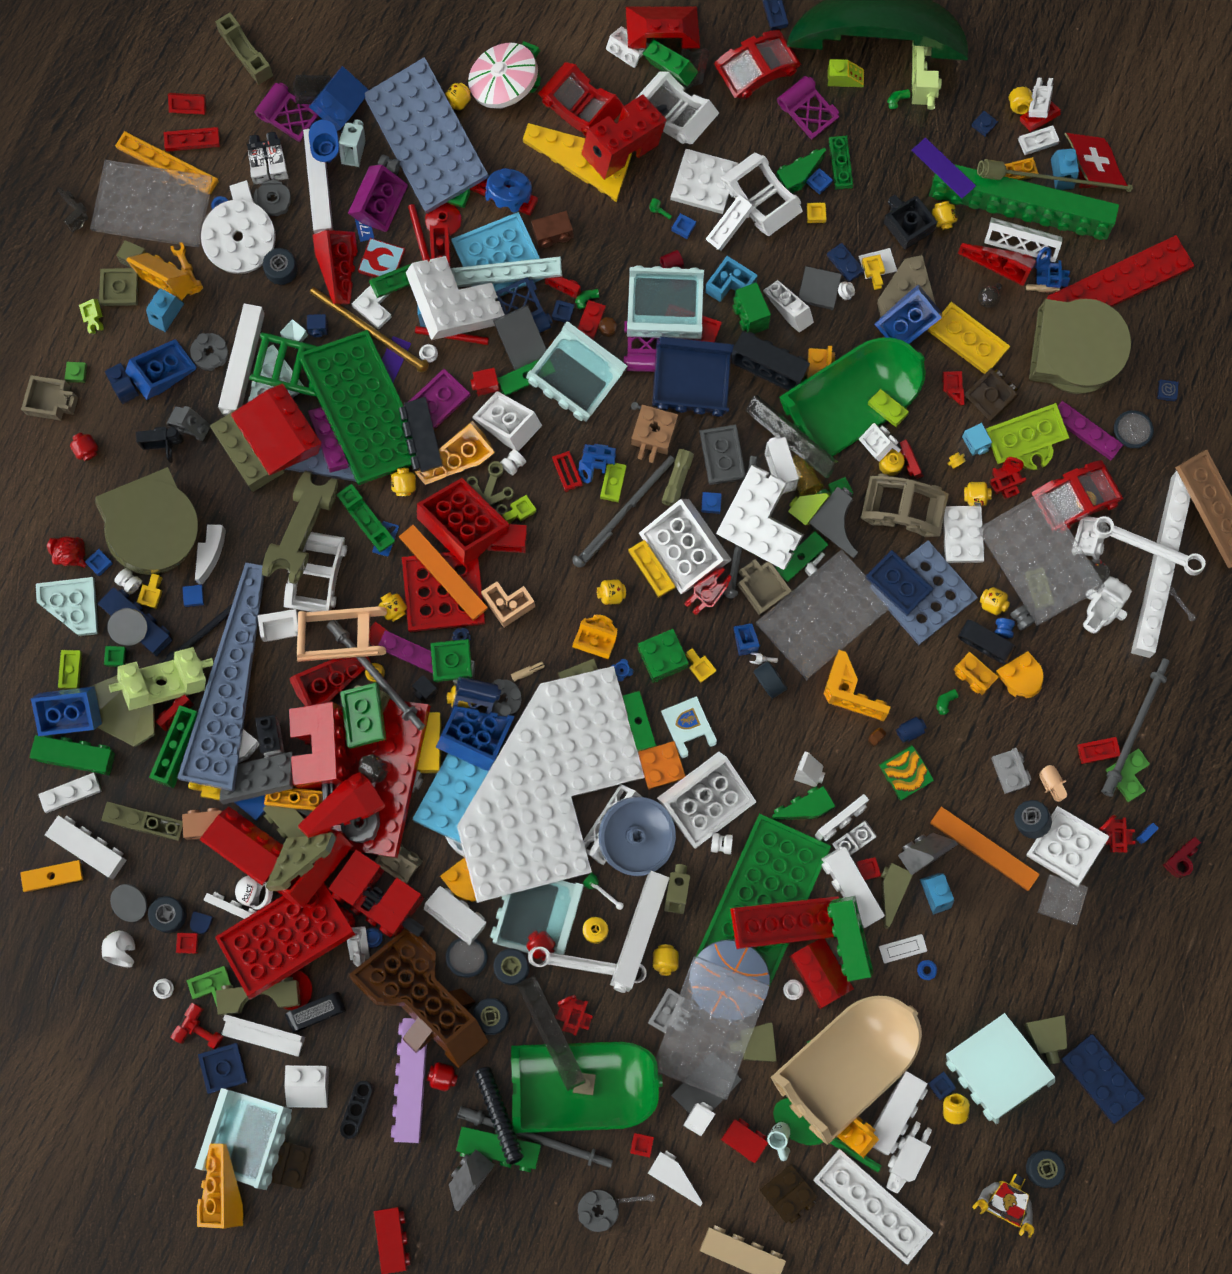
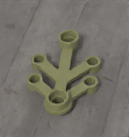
(490, 486)

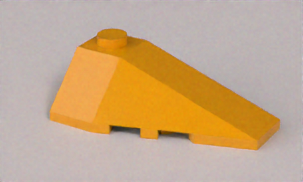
(459, 453)
(221, 1198)

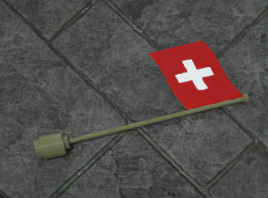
(1093, 158)

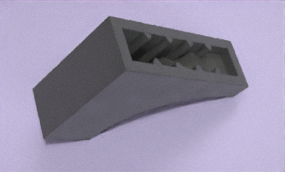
(832, 517)

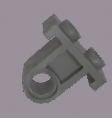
(188, 422)

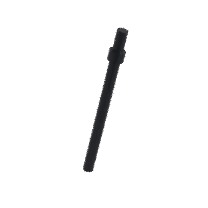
(200, 634)

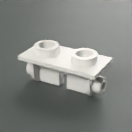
(358, 946)

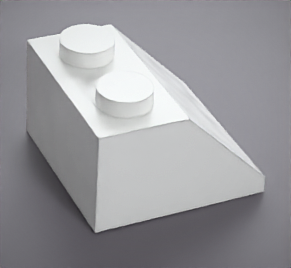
(306, 1086)

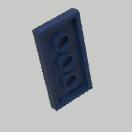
(1102, 1079)

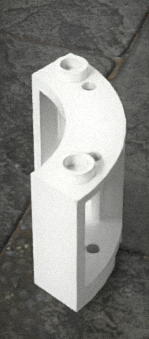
(781, 215)
(324, 544)

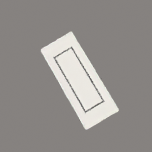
(903, 948)

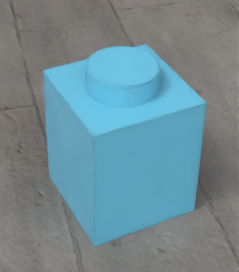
(977, 439)

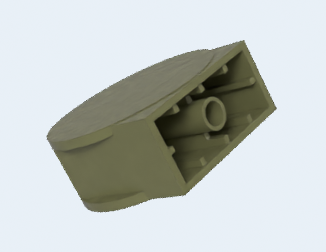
(1078, 345)
(148, 523)

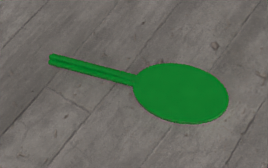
(802, 1134)

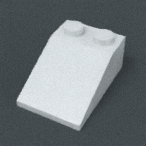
(508, 420)

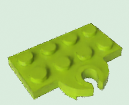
(1028, 436)

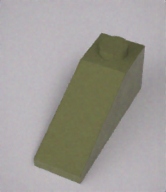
(893, 889)

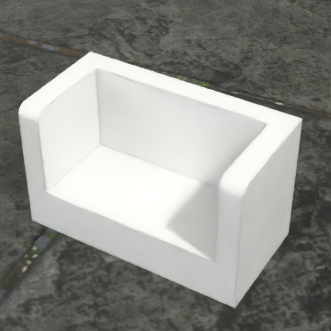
(278, 625)

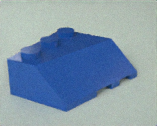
(474, 736)

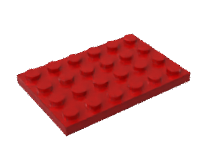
(283, 940)

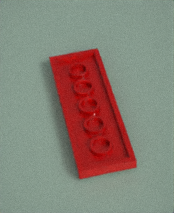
(782, 922)

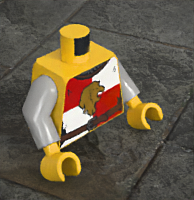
(1008, 1203)

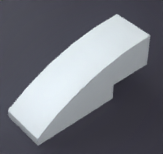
(209, 552)

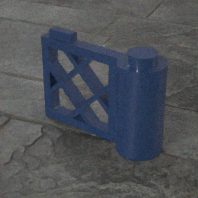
(540, 318)
(476, 692)

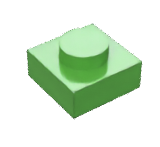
(75, 372)

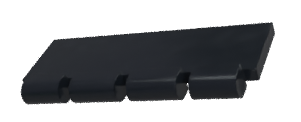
(423, 436)

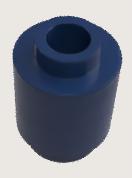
(911, 729)

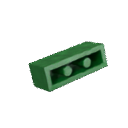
(671, 62)

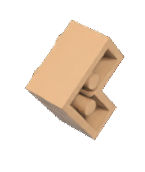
(505, 607)

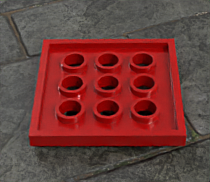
(434, 600)

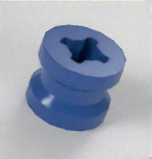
(1004, 627)

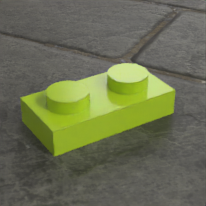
(888, 408)
(613, 482)
(69, 669)

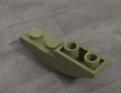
(142, 821)

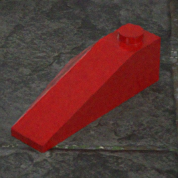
(335, 257)

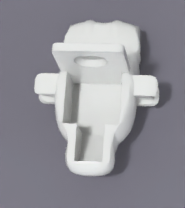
(1106, 605)

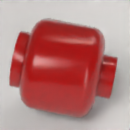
(84, 446)
(540, 939)
(441, 1076)

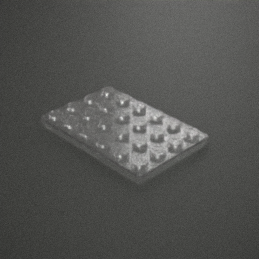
(151, 203)
(1040, 558)
(823, 614)
(711, 1027)

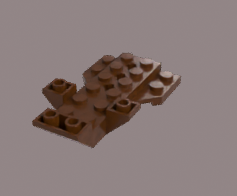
(436, 1012)

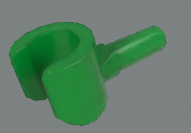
(655, 207)

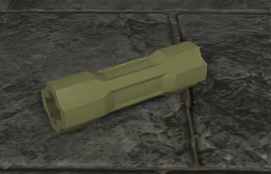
(681, 467)

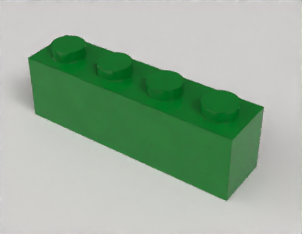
(174, 748)
(72, 755)
(851, 938)
(489, 1146)

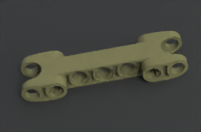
(290, 553)

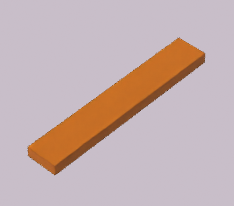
(443, 572)
(984, 848)

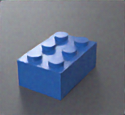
(66, 711)

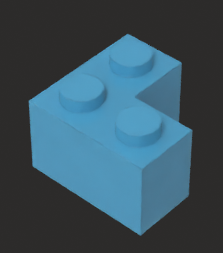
(729, 276)

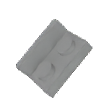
(1011, 771)

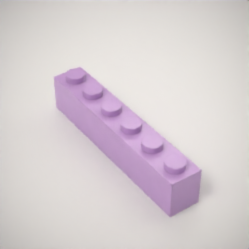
(409, 1090)

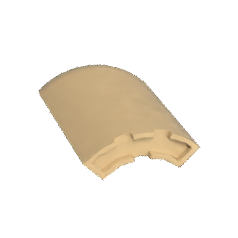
(850, 1063)

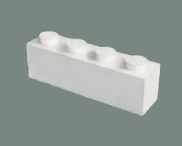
(86, 847)
(851, 883)
(897, 1111)

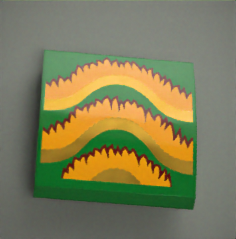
(906, 772)

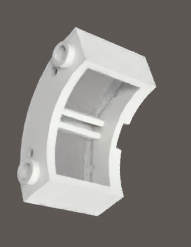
(686, 114)

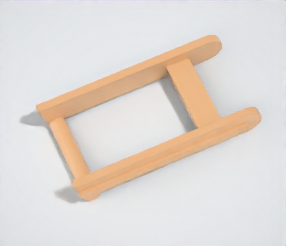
(363, 638)

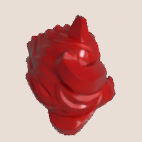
(67, 551)

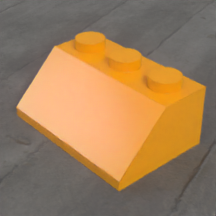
(162, 274)

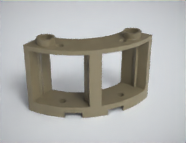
(935, 512)

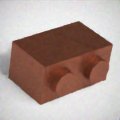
(552, 229)

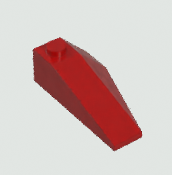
(1006, 263)
(325, 680)
(349, 801)

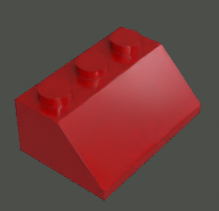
(821, 972)

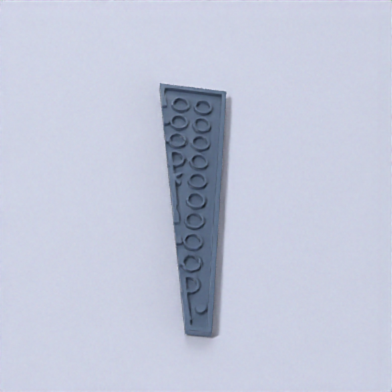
(218, 728)

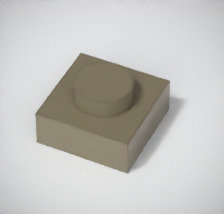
(588, 1087)

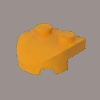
(596, 636)
(1022, 676)
(459, 881)

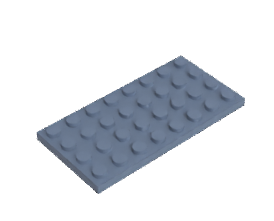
(426, 135)

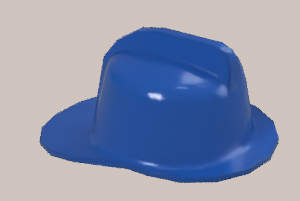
(323, 141)

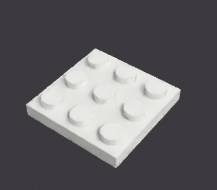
(701, 182)
(1068, 846)

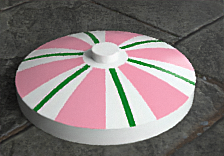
(503, 75)

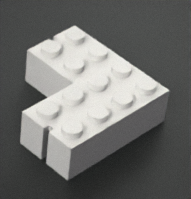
(447, 308)
(750, 522)

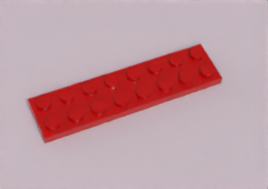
(1131, 275)

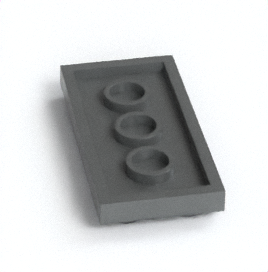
(260, 778)

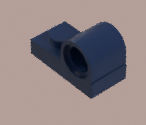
(121, 383)

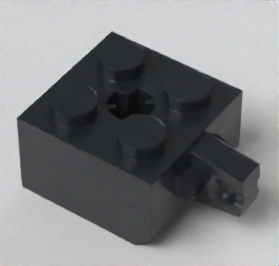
(902, 215)

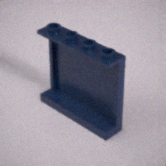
(691, 376)

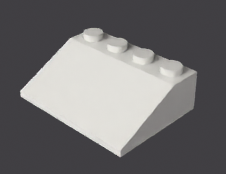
(684, 545)
(707, 799)

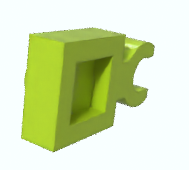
(91, 313)

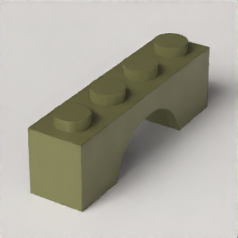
(240, 45)
(232, 1000)

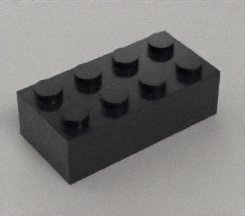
(769, 361)

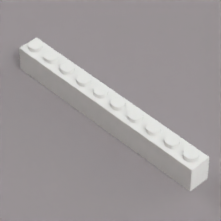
(1161, 570)

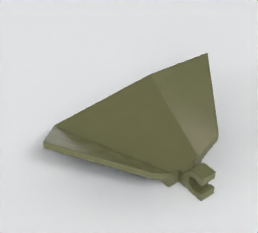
(129, 726)

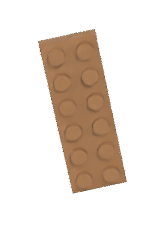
(1210, 499)

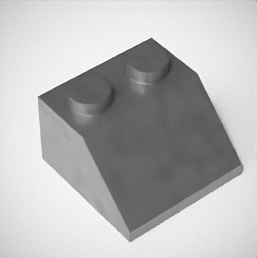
(925, 851)
(468, 1177)

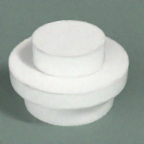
(846, 290)
(428, 352)
(163, 988)
(793, 989)

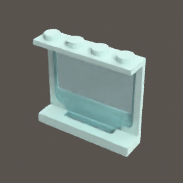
(665, 302)
(576, 372)
(540, 909)
(252, 1135)

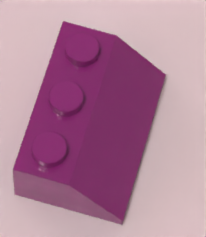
(378, 198)

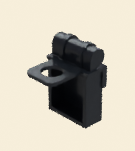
(159, 438)

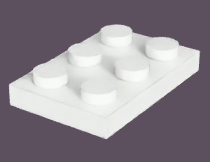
(961, 535)
(842, 818)

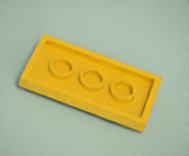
(969, 338)

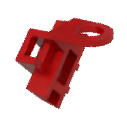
(1008, 469)
(1111, 828)
(577, 1017)

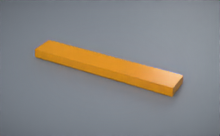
(156, 157)

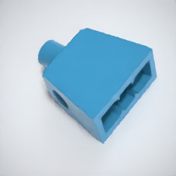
(1065, 164)
(163, 309)
(937, 892)

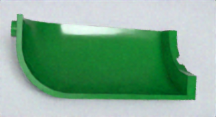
(834, 401)
(622, 1095)

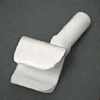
(811, 567)
(760, 658)

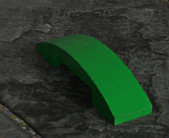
(365, 518)

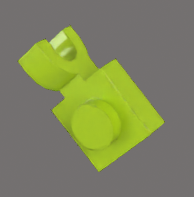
(520, 509)

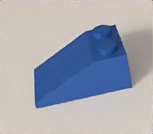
(339, 98)
(909, 316)
(159, 368)

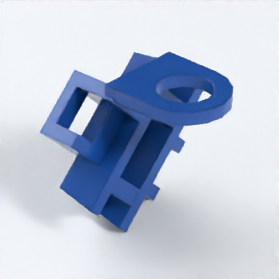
(1044, 273)
(593, 453)

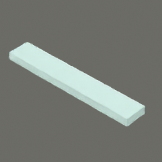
(507, 272)

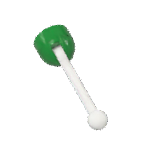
(592, 882)

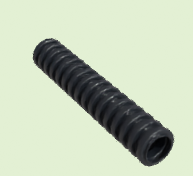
(498, 1115)

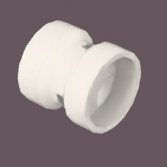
(513, 462)
(128, 581)
(717, 843)

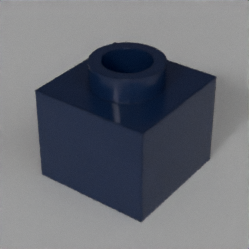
(317, 325)

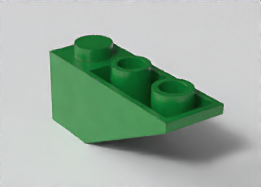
(796, 174)
(808, 807)

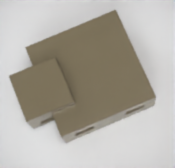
(48, 398)
(762, 585)

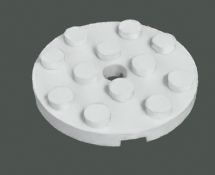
(219, 231)

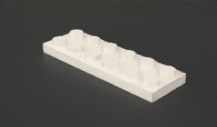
(873, 1206)

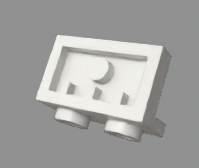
(618, 46)
(878, 441)
(1086, 538)

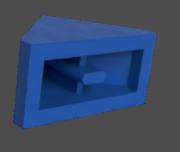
(746, 639)

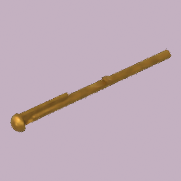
(421, 366)

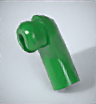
(896, 96)
(584, 296)
(943, 701)

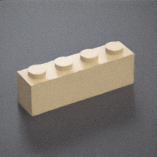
(740, 1254)

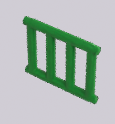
(274, 381)

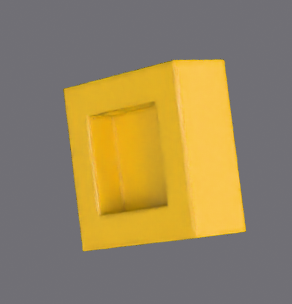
(816, 213)

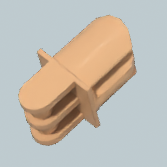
(1053, 782)

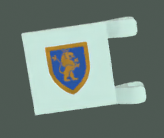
(686, 723)

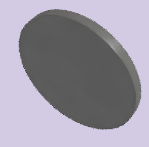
(127, 626)
(128, 902)

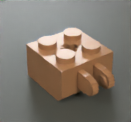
(658, 441)

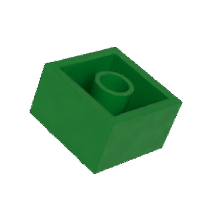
(751, 309)
(663, 655)

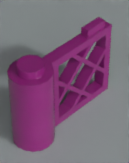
(801, 94)
(273, 106)
(640, 359)

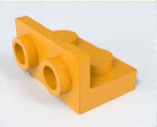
(819, 359)
(975, 673)
(859, 1137)

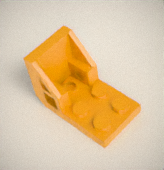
(843, 677)

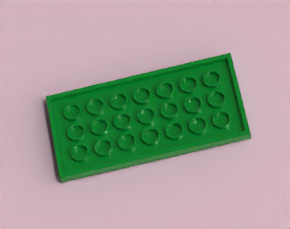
(359, 405)
(772, 869)

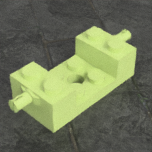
(924, 83)
(183, 677)

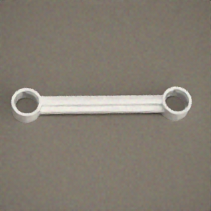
(1149, 546)
(579, 963)

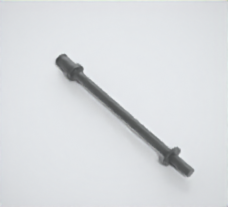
(409, 713)
(1114, 776)
(479, 1118)

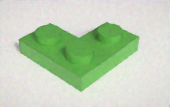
(1130, 786)
(208, 983)

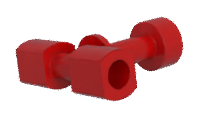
(191, 1025)

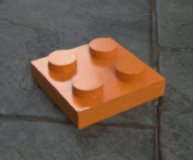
(661, 765)

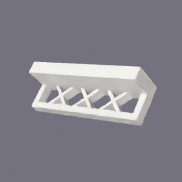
(1024, 233)
(595, 851)
(263, 1035)

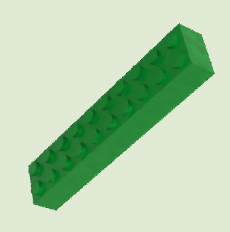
(1033, 204)

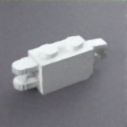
(908, 1159)

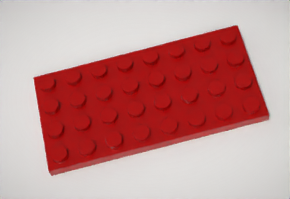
(402, 755)

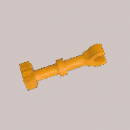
(197, 287)

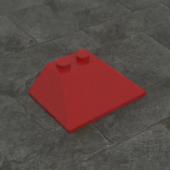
(662, 23)

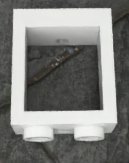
(781, 462)

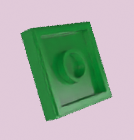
(451, 660)

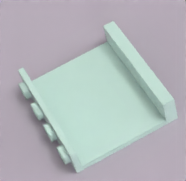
(999, 1068)

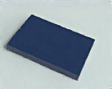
(899, 583)

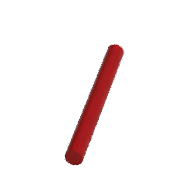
(418, 232)
(461, 337)

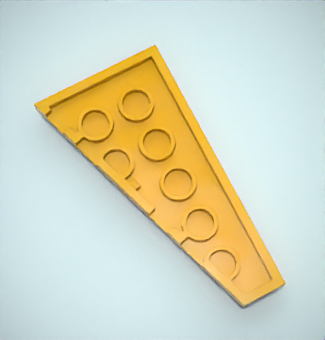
(567, 151)

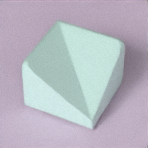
(294, 331)

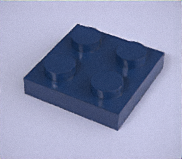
(222, 1068)

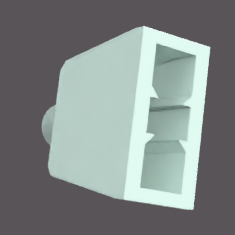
(352, 136)

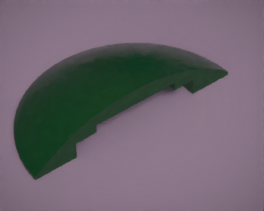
(894, 19)

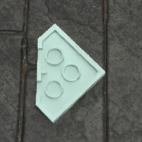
(267, 371)
(71, 603)

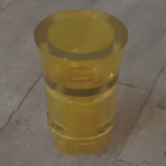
(808, 480)

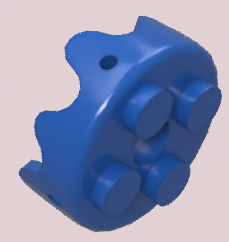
(508, 197)

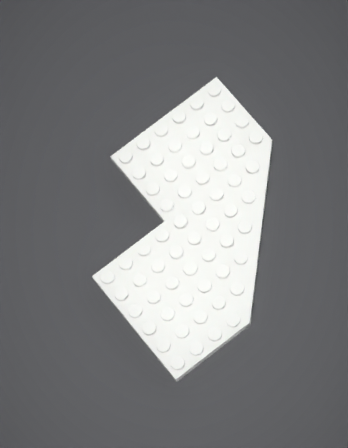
(523, 817)

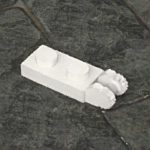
(1041, 99)

